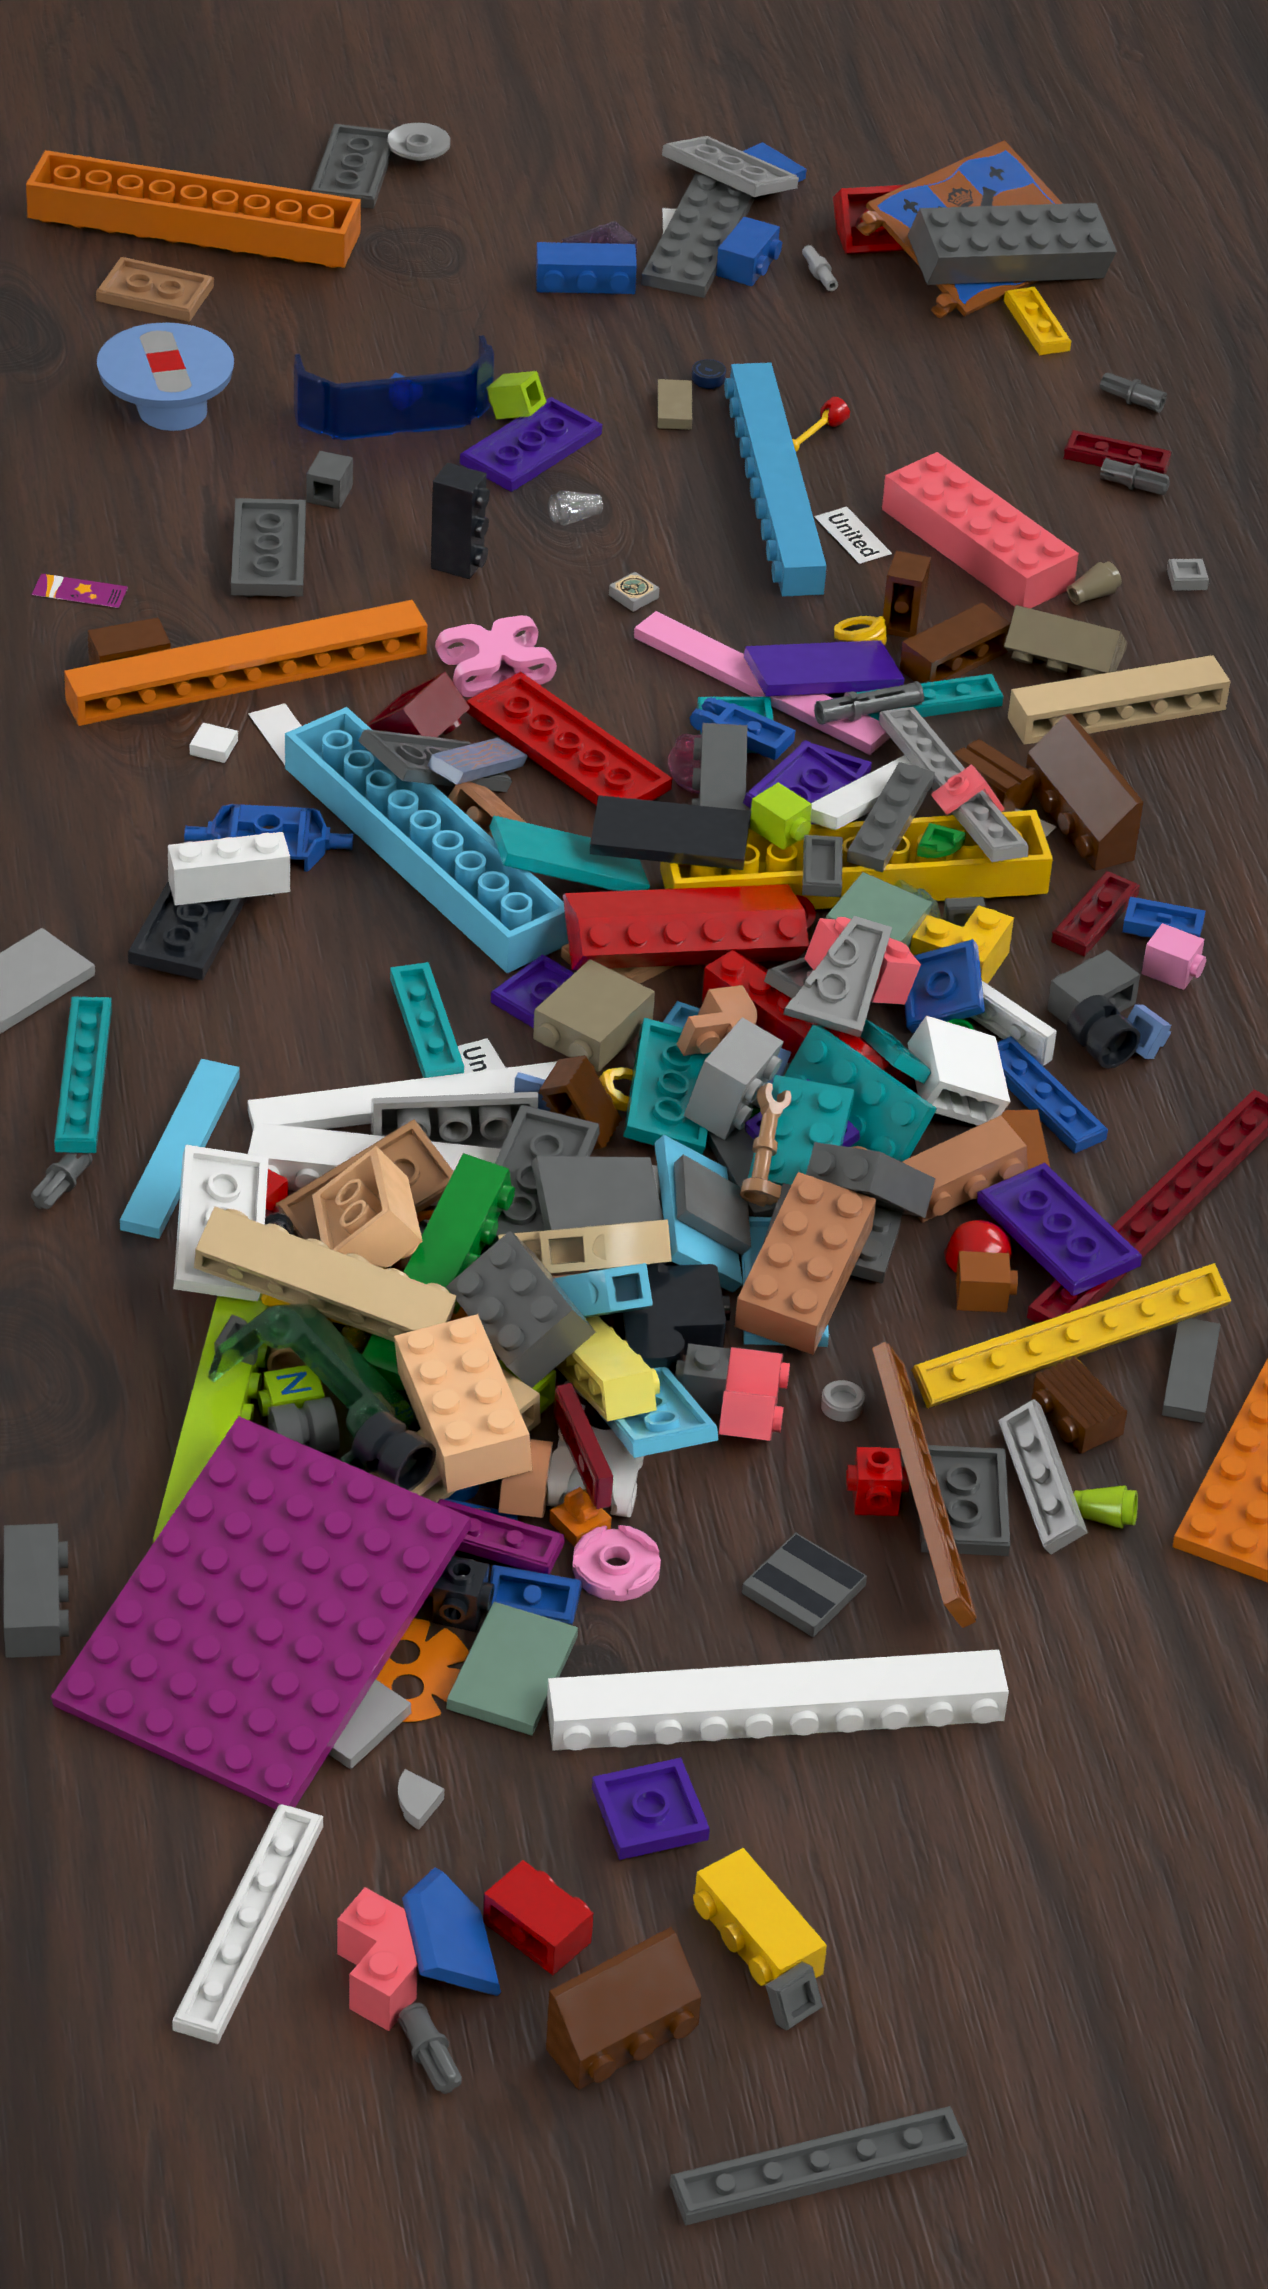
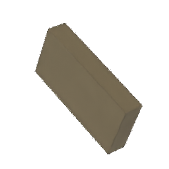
(674, 404)

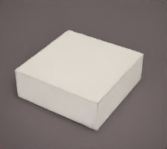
(213, 742)

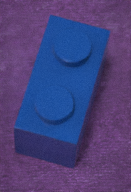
(748, 251)

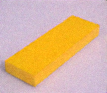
(1037, 321)

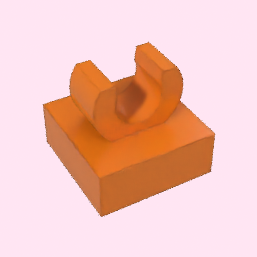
(578, 1516)

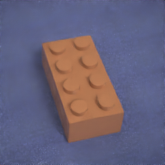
(805, 1263)

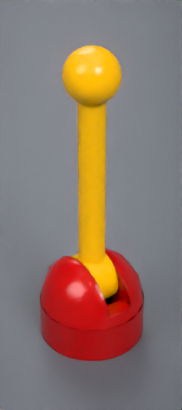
(832, 413)

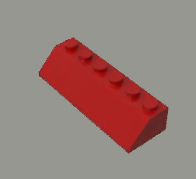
(684, 925)
(770, 1003)

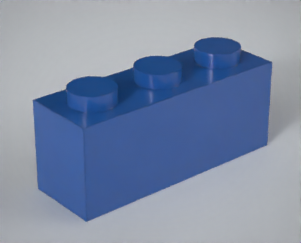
(586, 268)

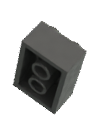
(521, 1309)

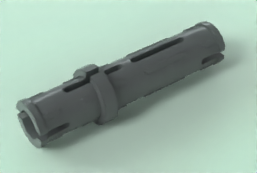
(855, 705)

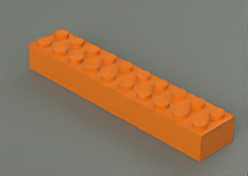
(194, 209)

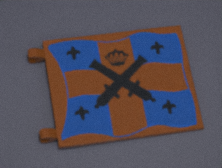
(983, 179)

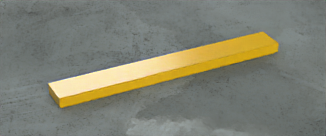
(1070, 1335)

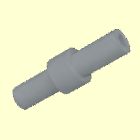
(820, 268)

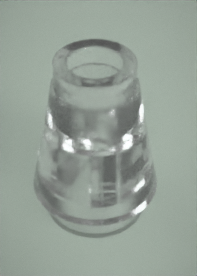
(571, 507)

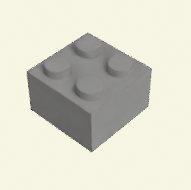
(732, 1077)

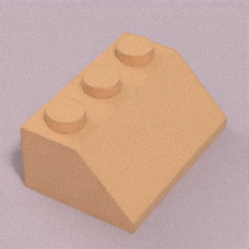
(369, 1211)

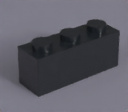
(459, 520)

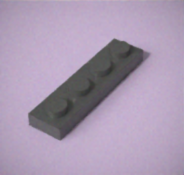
(890, 817)

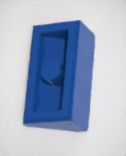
(537, 1592)

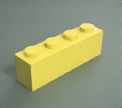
(611, 1374)

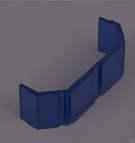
(393, 403)

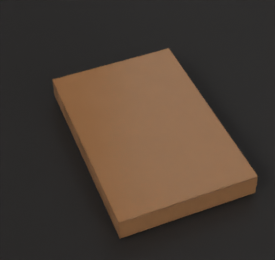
(155, 289)

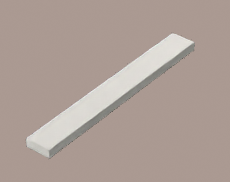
(353, 1104)

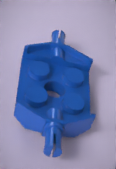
(302, 828)

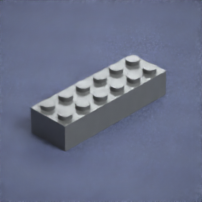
(1011, 243)

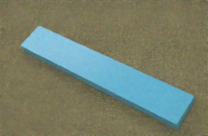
(189, 1125)

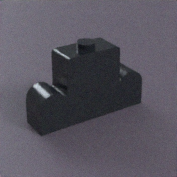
(684, 1311)

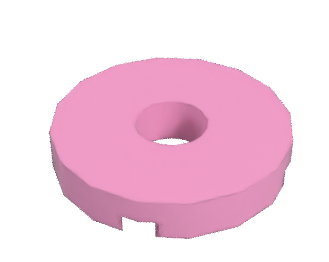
(611, 1581)

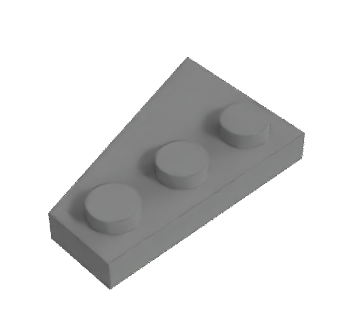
(844, 981)

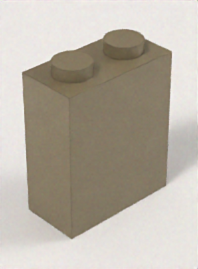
(593, 1014)

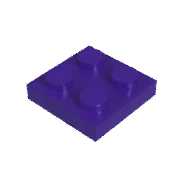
(650, 1808)

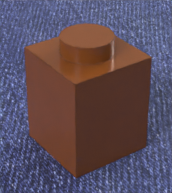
(984, 1281)

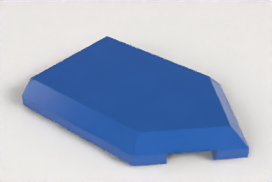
(449, 1935)

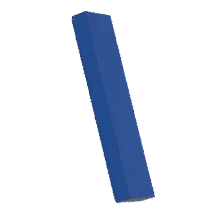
(1055, 1104)

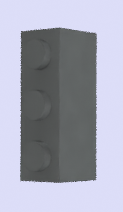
(722, 766)
(34, 1590)

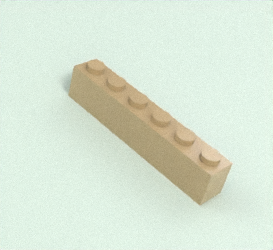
(1121, 698)
(312, 1274)

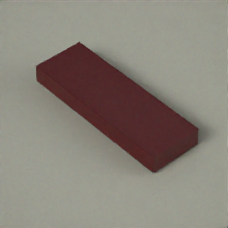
(1094, 449)
(1095, 913)
(583, 1446)

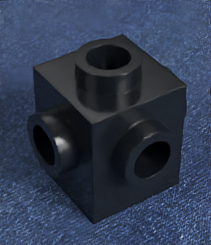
(462, 1594)

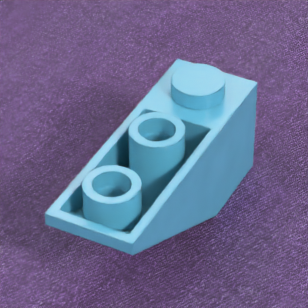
(609, 1290)

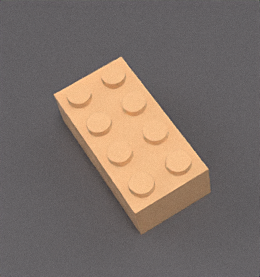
(463, 1403)

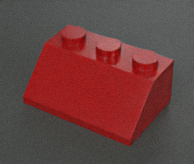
(848, 211)

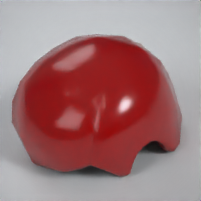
(976, 1237)

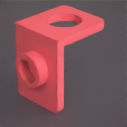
(961, 789)

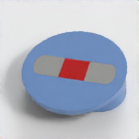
(166, 371)

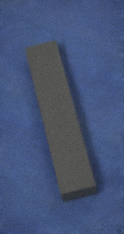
(818, 2165)

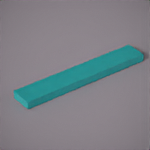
(83, 1075)

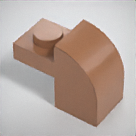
(716, 1018)
(527, 1492)

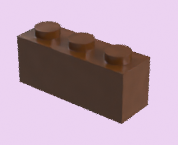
(955, 645)

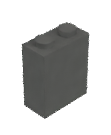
(874, 1175)

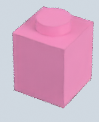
(1173, 956)

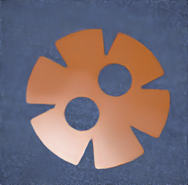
(430, 1667)

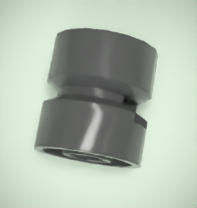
(311, 1425)

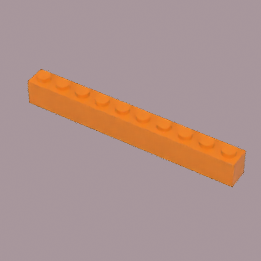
(245, 662)

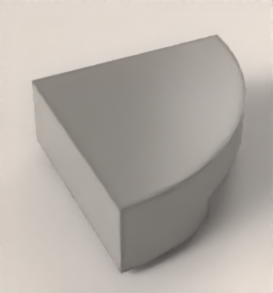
(418, 1798)

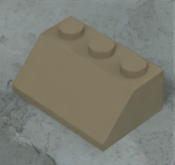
(1064, 642)

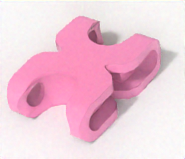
(494, 654)

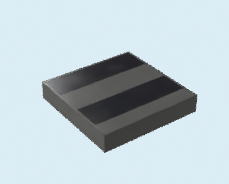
(804, 1584)

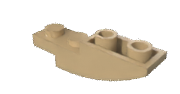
(600, 1245)

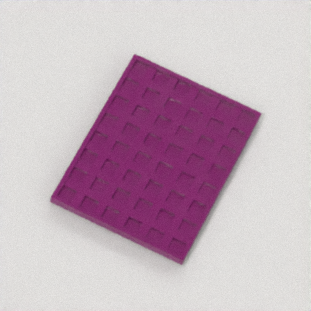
(262, 1614)

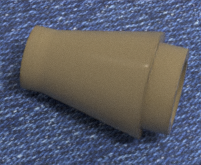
(1095, 583)

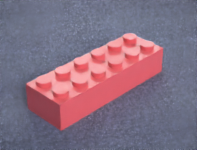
(979, 531)

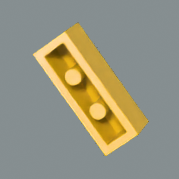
(756, 1918)

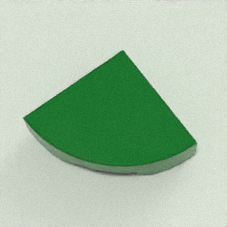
(940, 841)

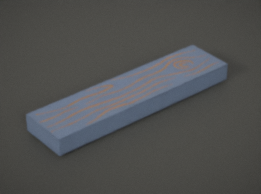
(476, 760)

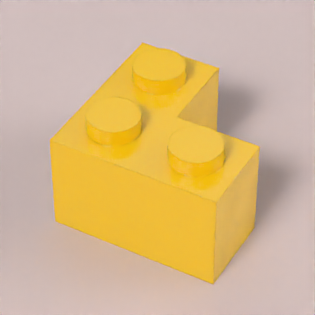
(985, 926)

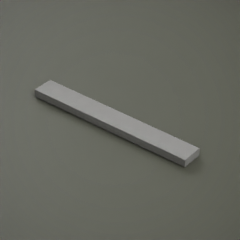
(977, 815)

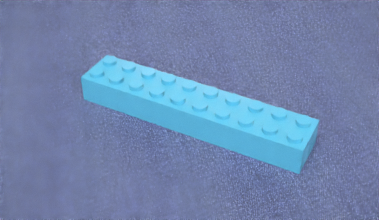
(428, 843)

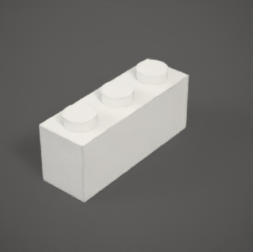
(229, 868)

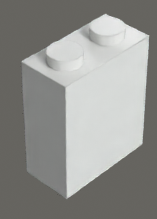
(964, 1069)

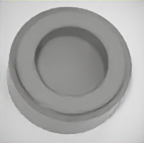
(842, 1400)

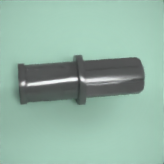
(1134, 392)
(1134, 476)
(59, 1179)
(430, 2047)

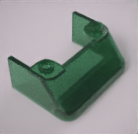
(326, 1354)

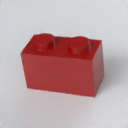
(538, 1917)

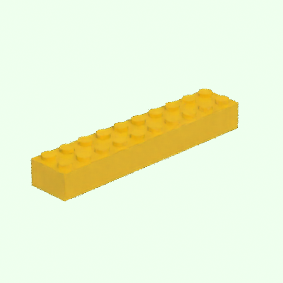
(953, 876)

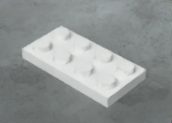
(221, 1181)

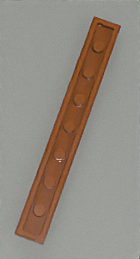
(924, 1485)

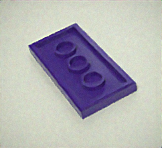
(531, 444)
(822, 667)
(1059, 1229)

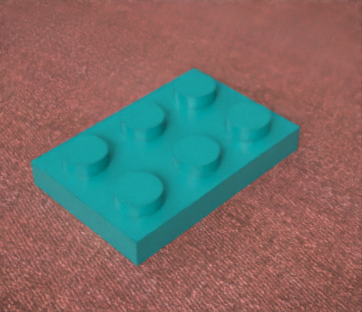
(815, 1115)

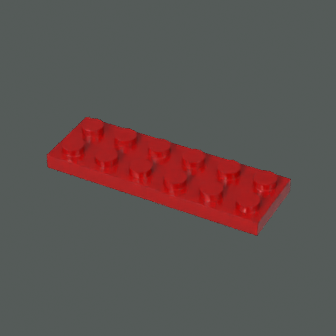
(566, 742)

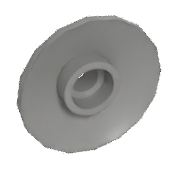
(418, 141)

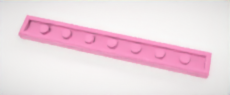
(733, 670)

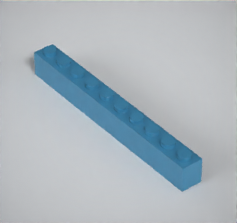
(775, 480)

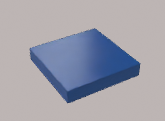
(946, 985)

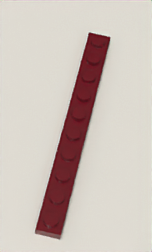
(1172, 1197)

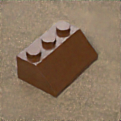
(622, 2009)

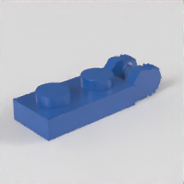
(763, 734)

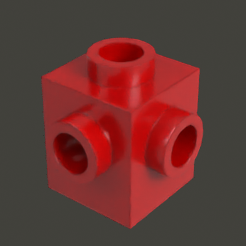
(877, 1481)

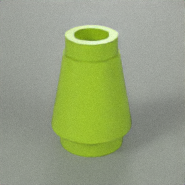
(1108, 1505)

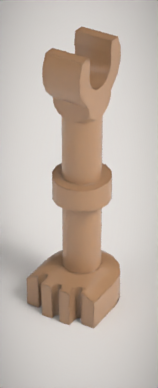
(758, 1188)

